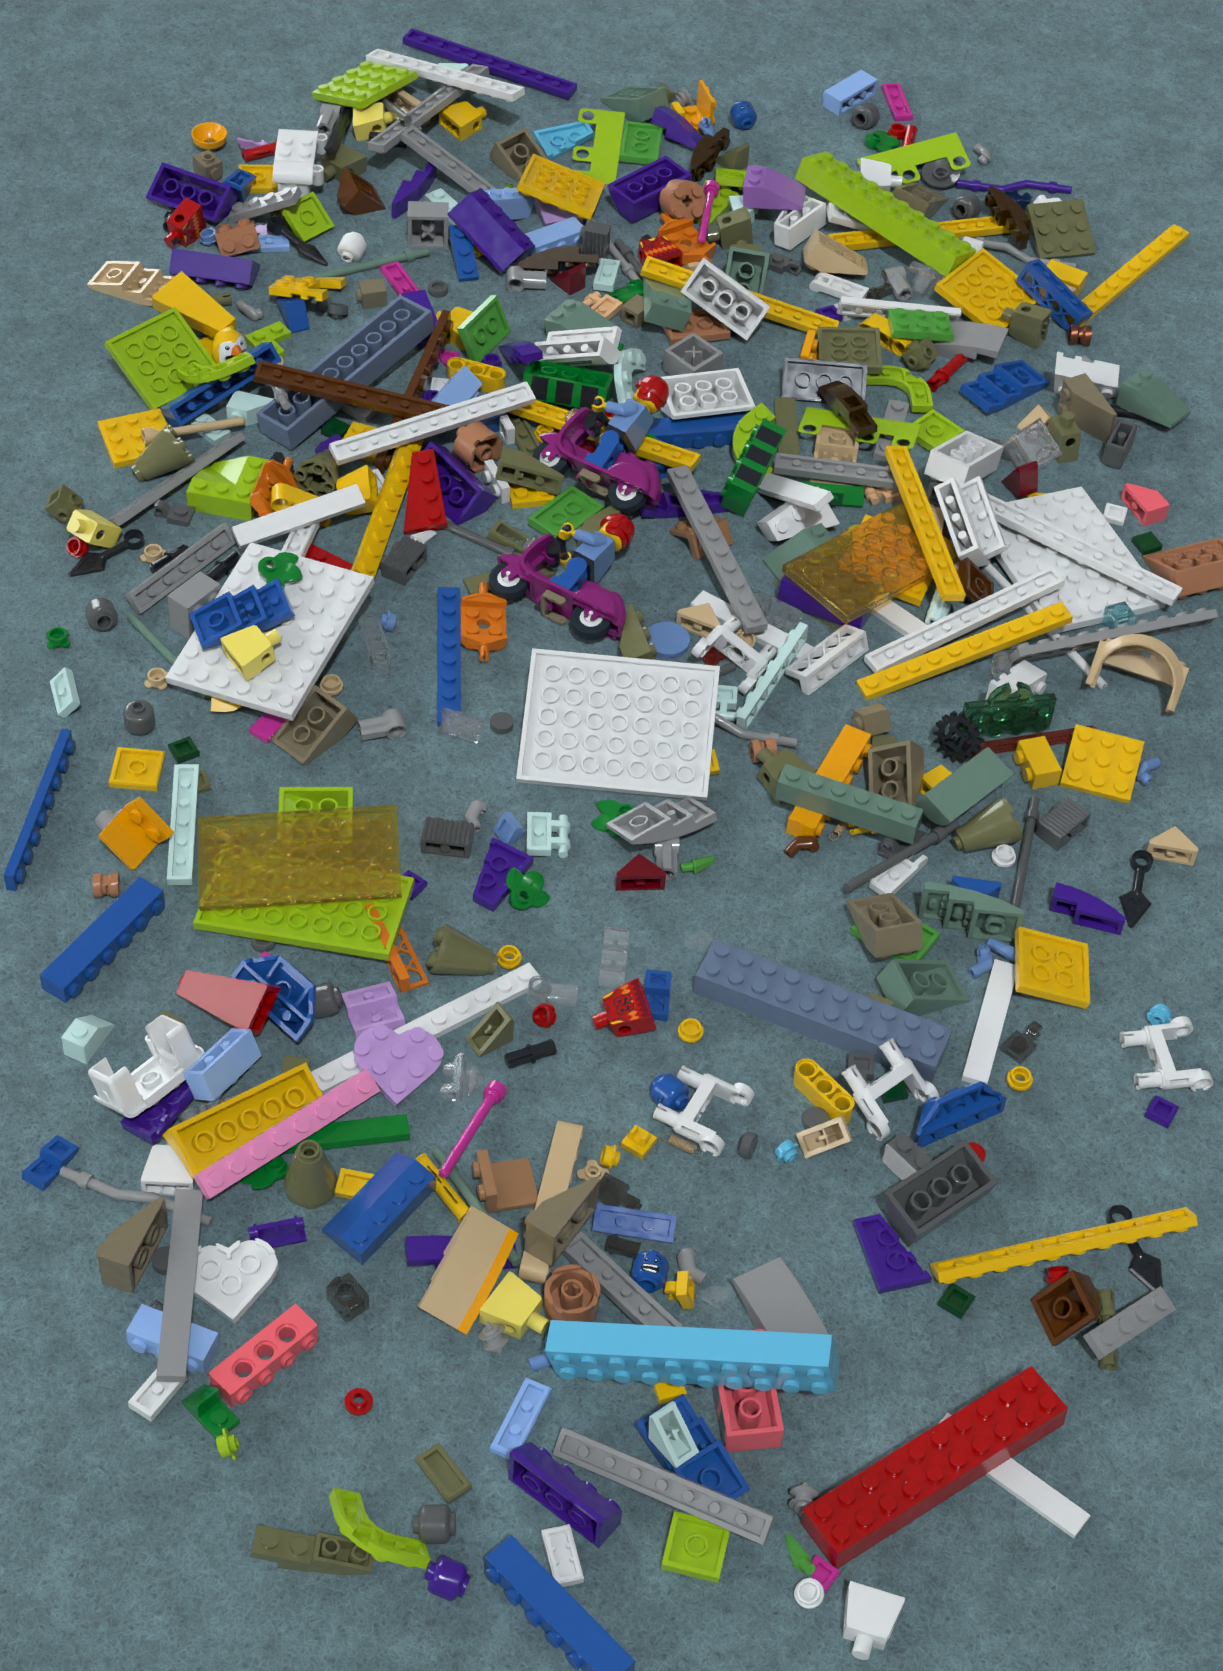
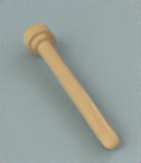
(149, 434)

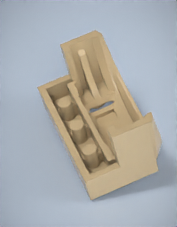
(1160, 667)

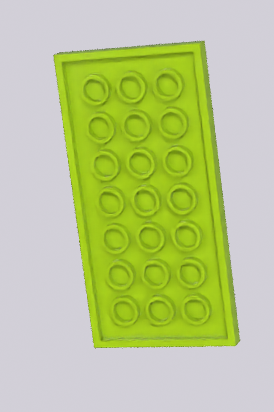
(321, 926)

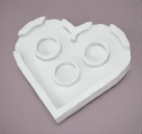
(234, 1275)

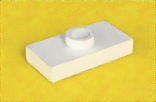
(562, 1555)

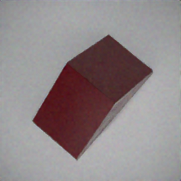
(571, 279)
(1023, 479)
(640, 875)

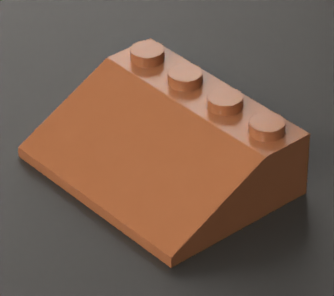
(1190, 566)

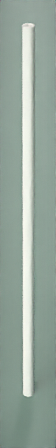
(1078, 660)

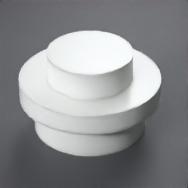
(1003, 856)
(809, 1593)

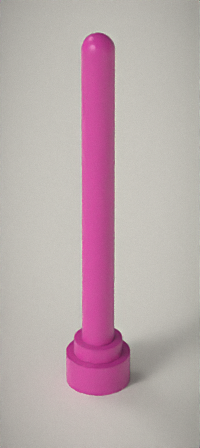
(711, 190)
(493, 1094)

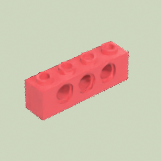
(268, 1342)

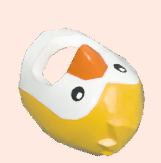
(227, 343)

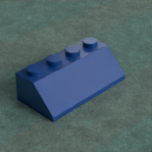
(380, 1207)

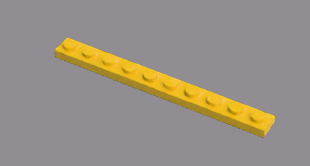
(965, 227)
(1132, 271)
(778, 312)
(648, 449)
(385, 510)
(924, 524)
(964, 651)
(1069, 1243)

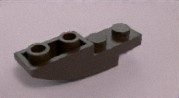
(706, 151)
(1009, 214)
(550, 259)
(850, 406)

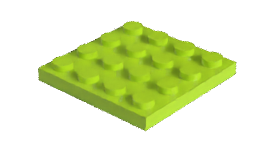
(364, 85)
(154, 352)

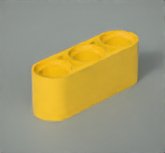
(895, 345)
(491, 376)
(286, 496)
(820, 1081)

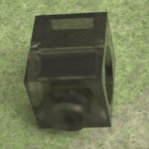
(348, 1307)

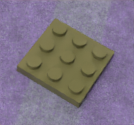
(1060, 229)
(851, 346)

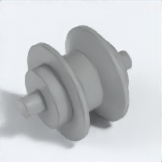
(682, 97)
(494, 1339)
(803, 1496)

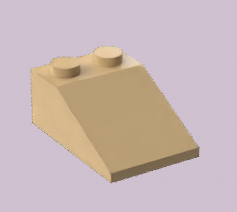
(831, 256)

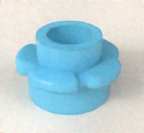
(1159, 1014)
(786, 1151)

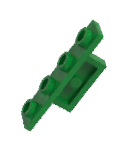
(843, 494)

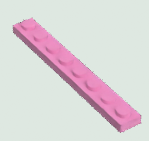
(286, 1134)

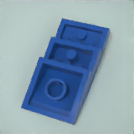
(1004, 386)
(231, 613)
(710, 1466)

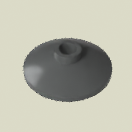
(940, 174)

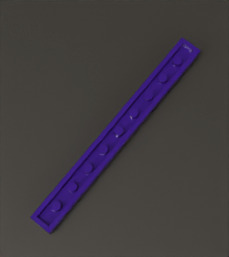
(497, 66)

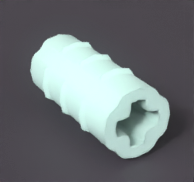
(938, 608)

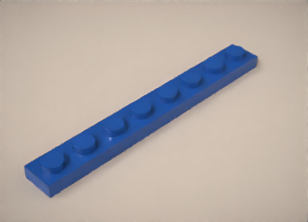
(448, 651)
(37, 814)

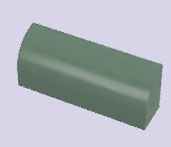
(964, 787)

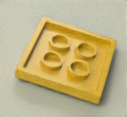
(124, 436)
(1102, 764)
(1052, 967)

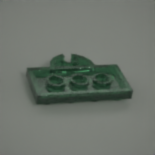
(1012, 712)

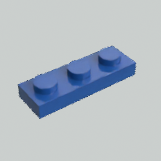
(463, 255)
(634, 1223)

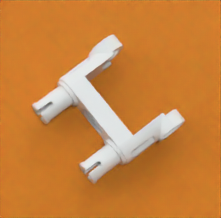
(725, 640)
(1165, 1074)
(865, 1094)
(686, 1122)

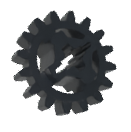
(958, 745)

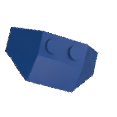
(296, 1000)
(957, 1111)

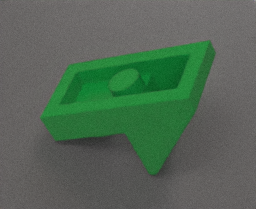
(210, 1411)

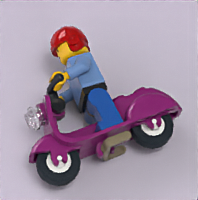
(613, 462)
(576, 592)

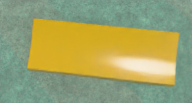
(240, 1119)

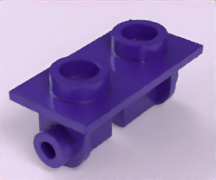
(280, 1232)

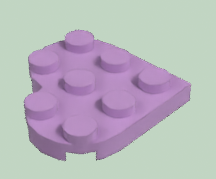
(398, 1060)

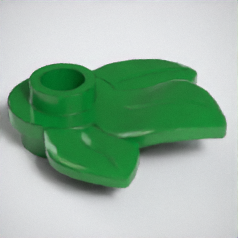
(881, 141)
(626, 293)
(283, 568)
(609, 810)
(527, 886)
(266, 1174)

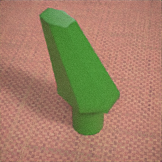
(697, 864)
(799, 1556)

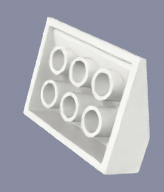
(707, 394)

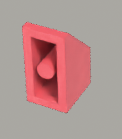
(1145, 503)

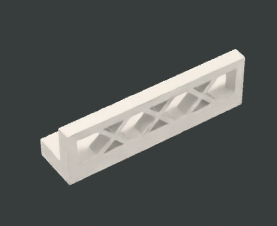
(832, 660)

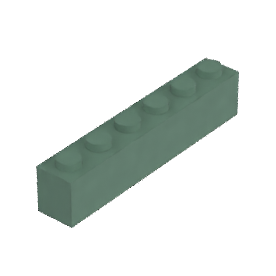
(849, 804)

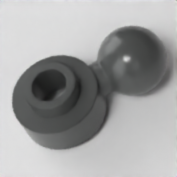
(336, 309)

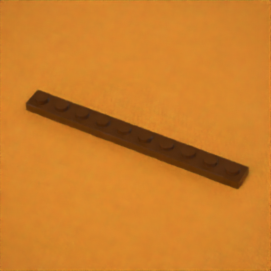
(419, 379)
(343, 391)

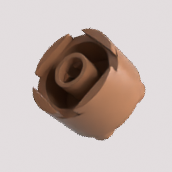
(682, 199)
(475, 445)
(571, 1294)

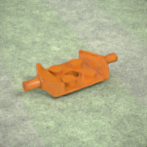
(682, 232)
(271, 474)
(487, 610)

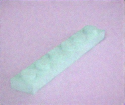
(774, 673)
(183, 824)

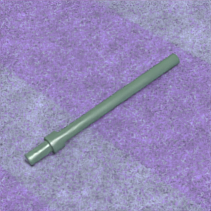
(407, 255)
(155, 641)
(468, 1195)

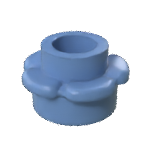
(207, 236)
(388, 621)

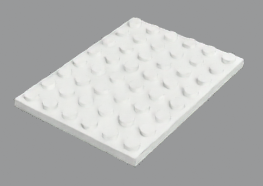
(1084, 589)
(323, 611)
(618, 724)

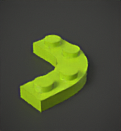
(199, 374)
(916, 388)
(745, 427)
(383, 1546)

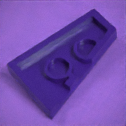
(499, 860)
(156, 1120)
(886, 1257)

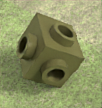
(920, 354)
(62, 503)

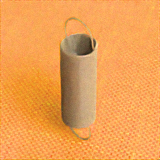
(840, 828)
(682, 1144)

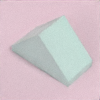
(671, 1435)

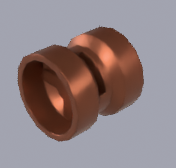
(1079, 335)

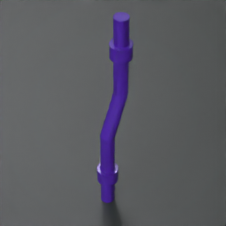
(1051, 187)

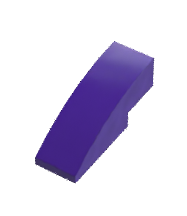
(677, 126)
(1086, 909)

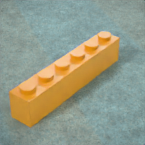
(840, 765)

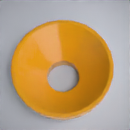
(209, 132)

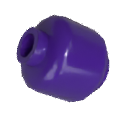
(447, 1578)

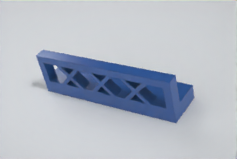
(1056, 289)

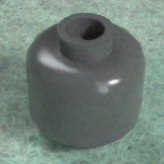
(865, 116)
(966, 207)
(101, 614)
(139, 717)
(327, 1000)
(435, 1524)

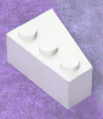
(797, 225)
(1101, 373)
(792, 518)
(1022, 672)

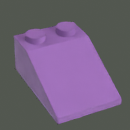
(771, 190)

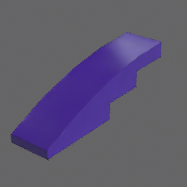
(413, 189)
(521, 352)
(671, 508)
(430, 1249)

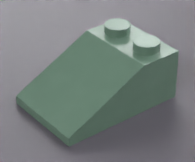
(636, 101)
(749, 268)
(665, 305)
(573, 316)
(1151, 399)
(794, 547)
(921, 985)

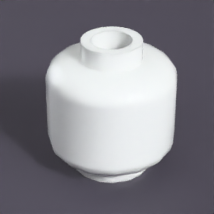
(352, 247)

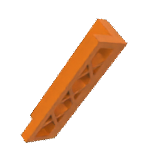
(397, 968)

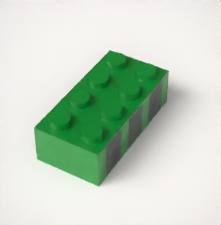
(568, 384)
(752, 466)

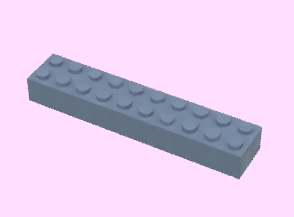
(356, 360)
(818, 1008)

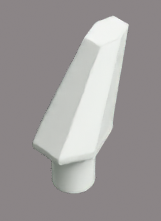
(423, 536)

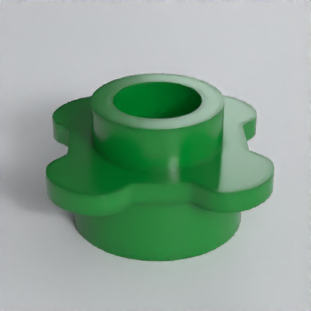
(57, 638)

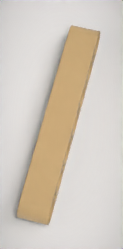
(555, 1180)

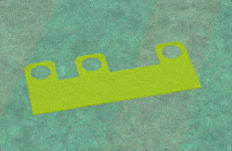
(606, 147)
(908, 156)
(898, 429)

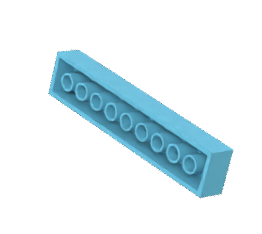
(693, 1356)

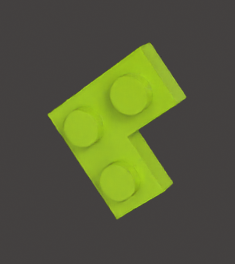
(272, 333)

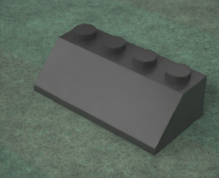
(937, 1192)

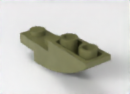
(309, 1553)

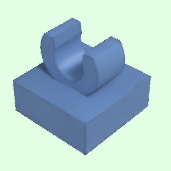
(509, 829)

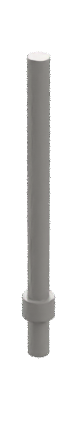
(627, 268)

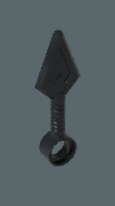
(278, 226)
(96, 562)
(1135, 902)
(1143, 1266)

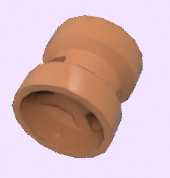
(755, 746)
(106, 884)

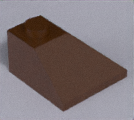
(358, 194)
(974, 581)
(1067, 1306)

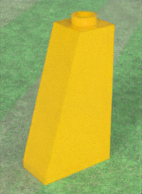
(193, 304)

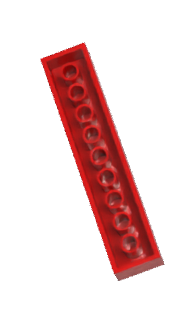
(933, 1467)

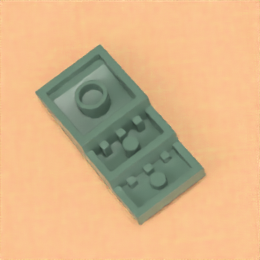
(970, 911)

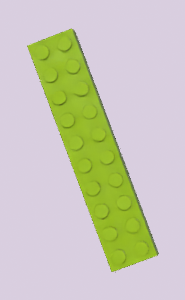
(884, 212)

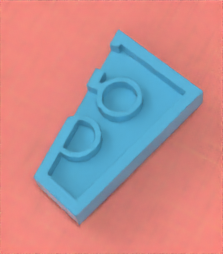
(562, 138)

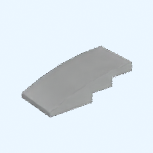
(973, 339)
(662, 821)
(777, 1300)

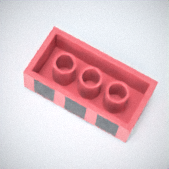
(748, 1418)

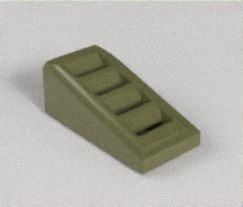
(507, 531)

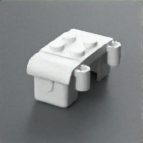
(296, 158)
(144, 1087)

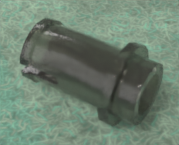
(879, 292)
(622, 1246)

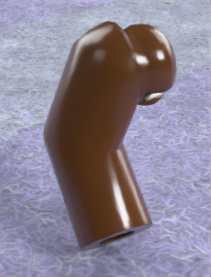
(802, 842)

